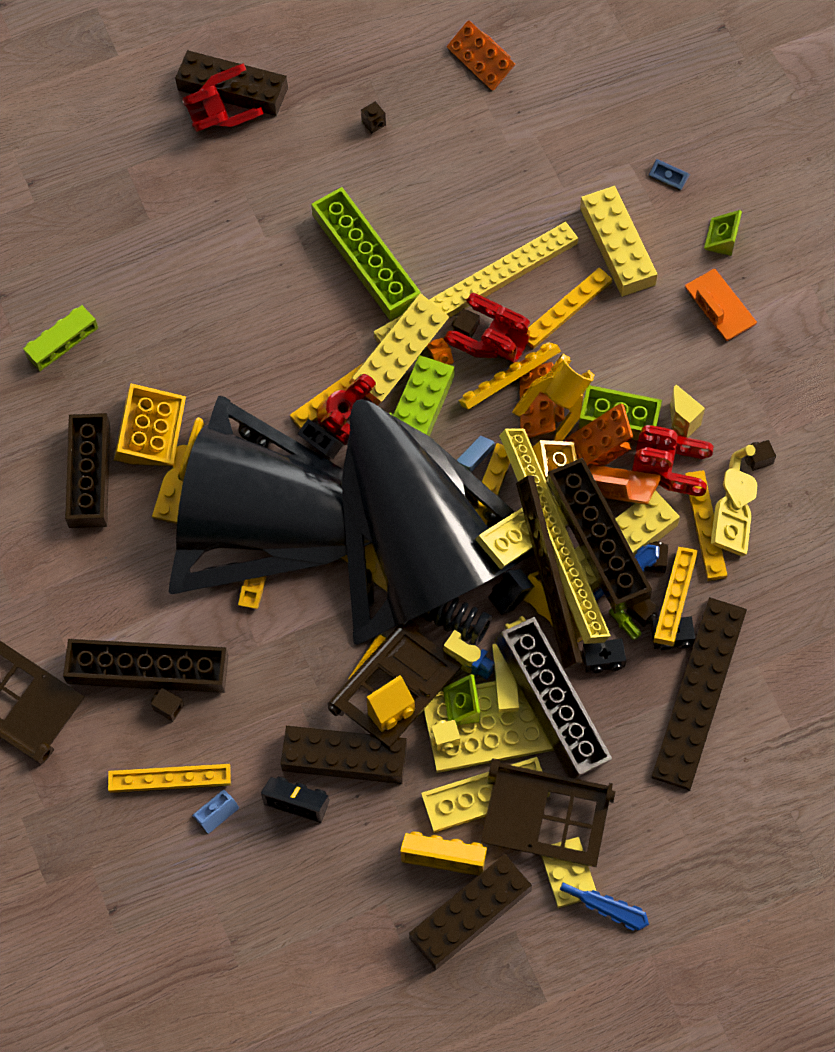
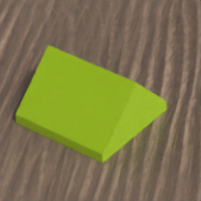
(723, 233)
(462, 701)

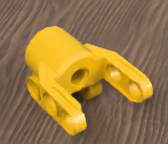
(563, 388)

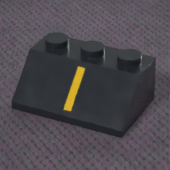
(295, 799)

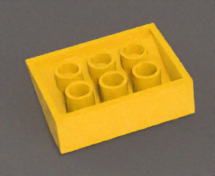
(149, 426)

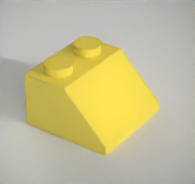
(685, 413)

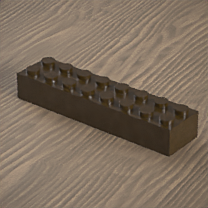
(599, 535)
(146, 665)
(552, 698)

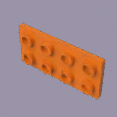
(481, 55)
(720, 304)
(542, 412)
(603, 437)
(625, 484)

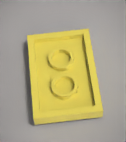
(569, 873)

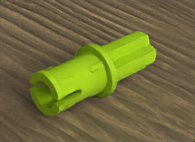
(626, 623)

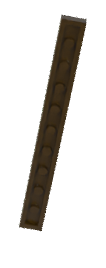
(549, 572)

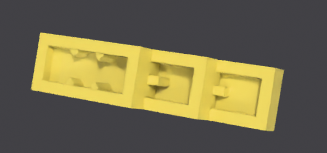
(505, 683)

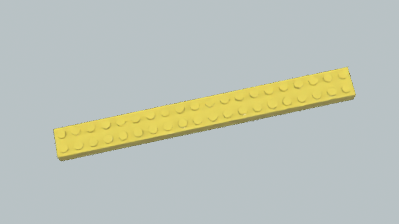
(500, 272)
(573, 579)

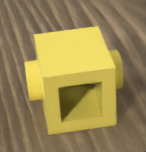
(444, 735)

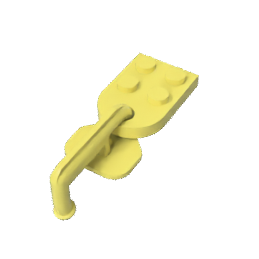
(732, 512)

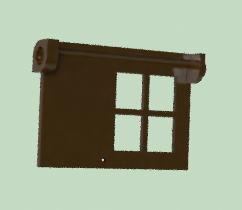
(402, 653)
(39, 711)
(519, 807)

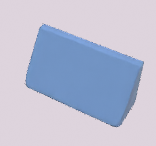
(669, 174)
(476, 453)
(216, 811)

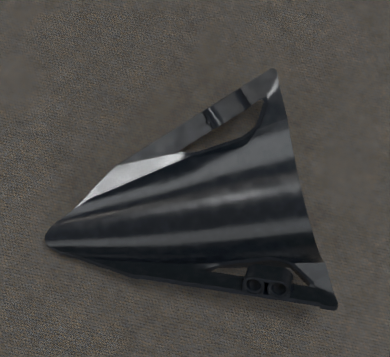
(255, 500)
(415, 513)

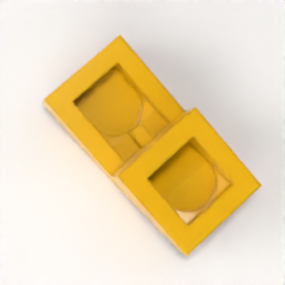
(252, 592)

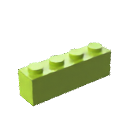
(60, 338)

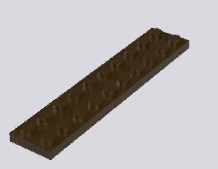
(699, 694)

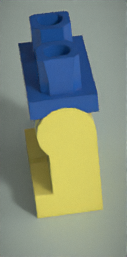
(470, 656)

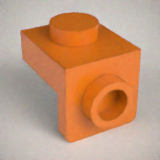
(440, 351)

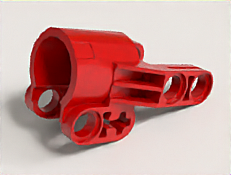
(207, 106)
(504, 337)
(328, 413)
(657, 455)

